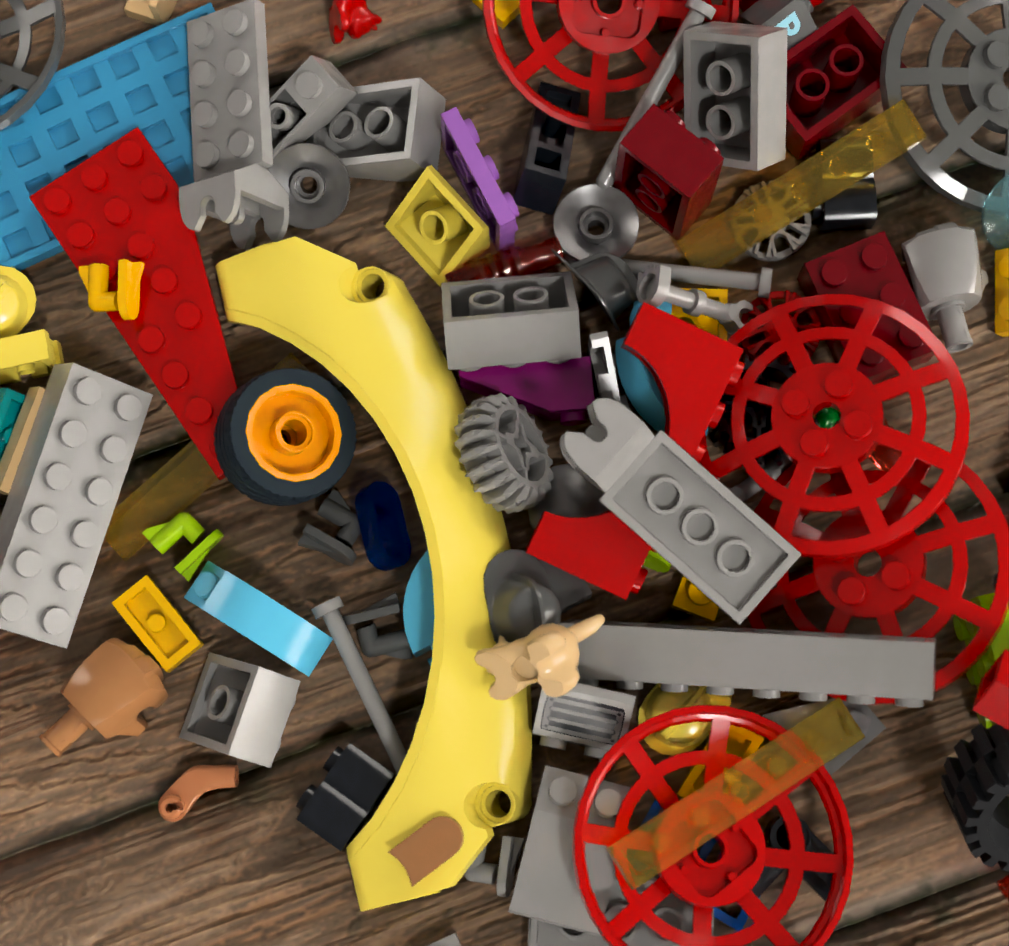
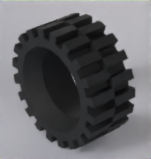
(978, 793)

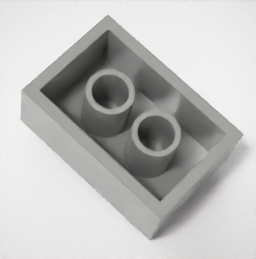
(737, 90)
(510, 321)

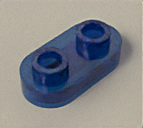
(384, 527)

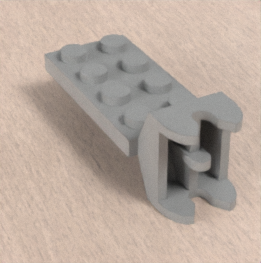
(232, 126)
(679, 508)

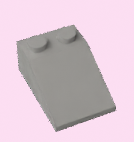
(387, 131)
(546, 876)

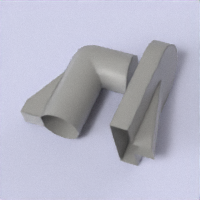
(487, 872)

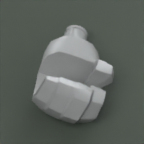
(946, 278)

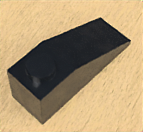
(546, 153)

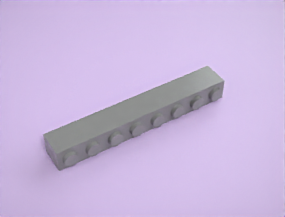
(760, 661)

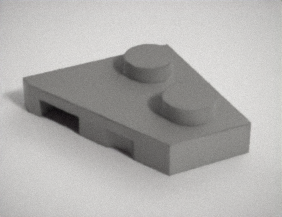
(604, 368)

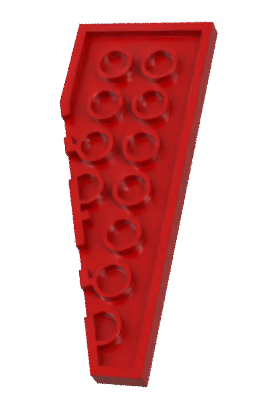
(129, 209)

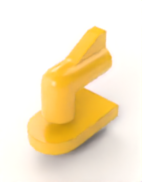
(124, 300)

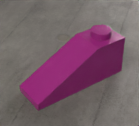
(543, 387)

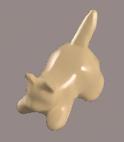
(543, 657)

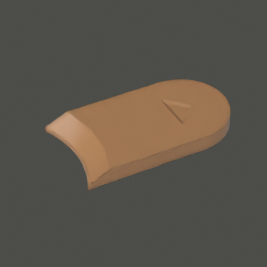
(429, 847)

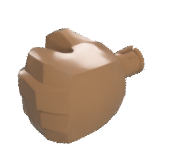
(108, 695)

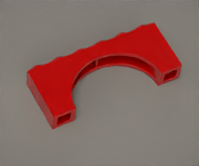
(691, 377)

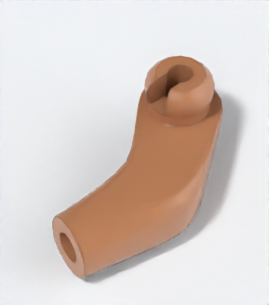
(192, 785)

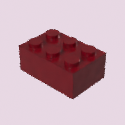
(831, 79)
(667, 171)
(873, 272)

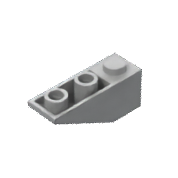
(307, 102)

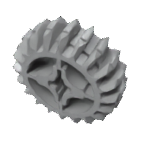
(504, 453)

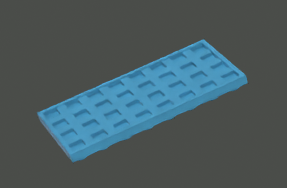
(83, 112)

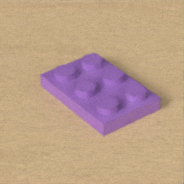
(479, 178)

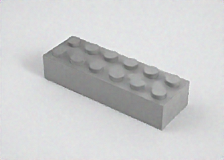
(65, 499)

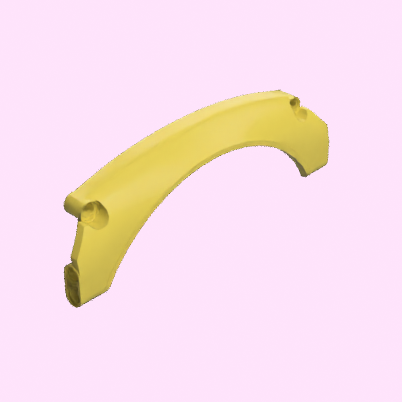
(388, 358)

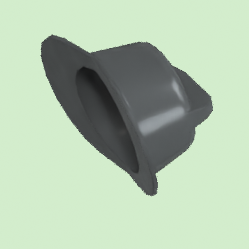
(608, 281)
(518, 595)

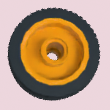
(312, 419)

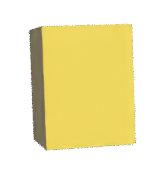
(438, 226)

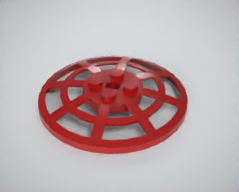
(601, 35)
(854, 435)
(901, 569)
(741, 845)

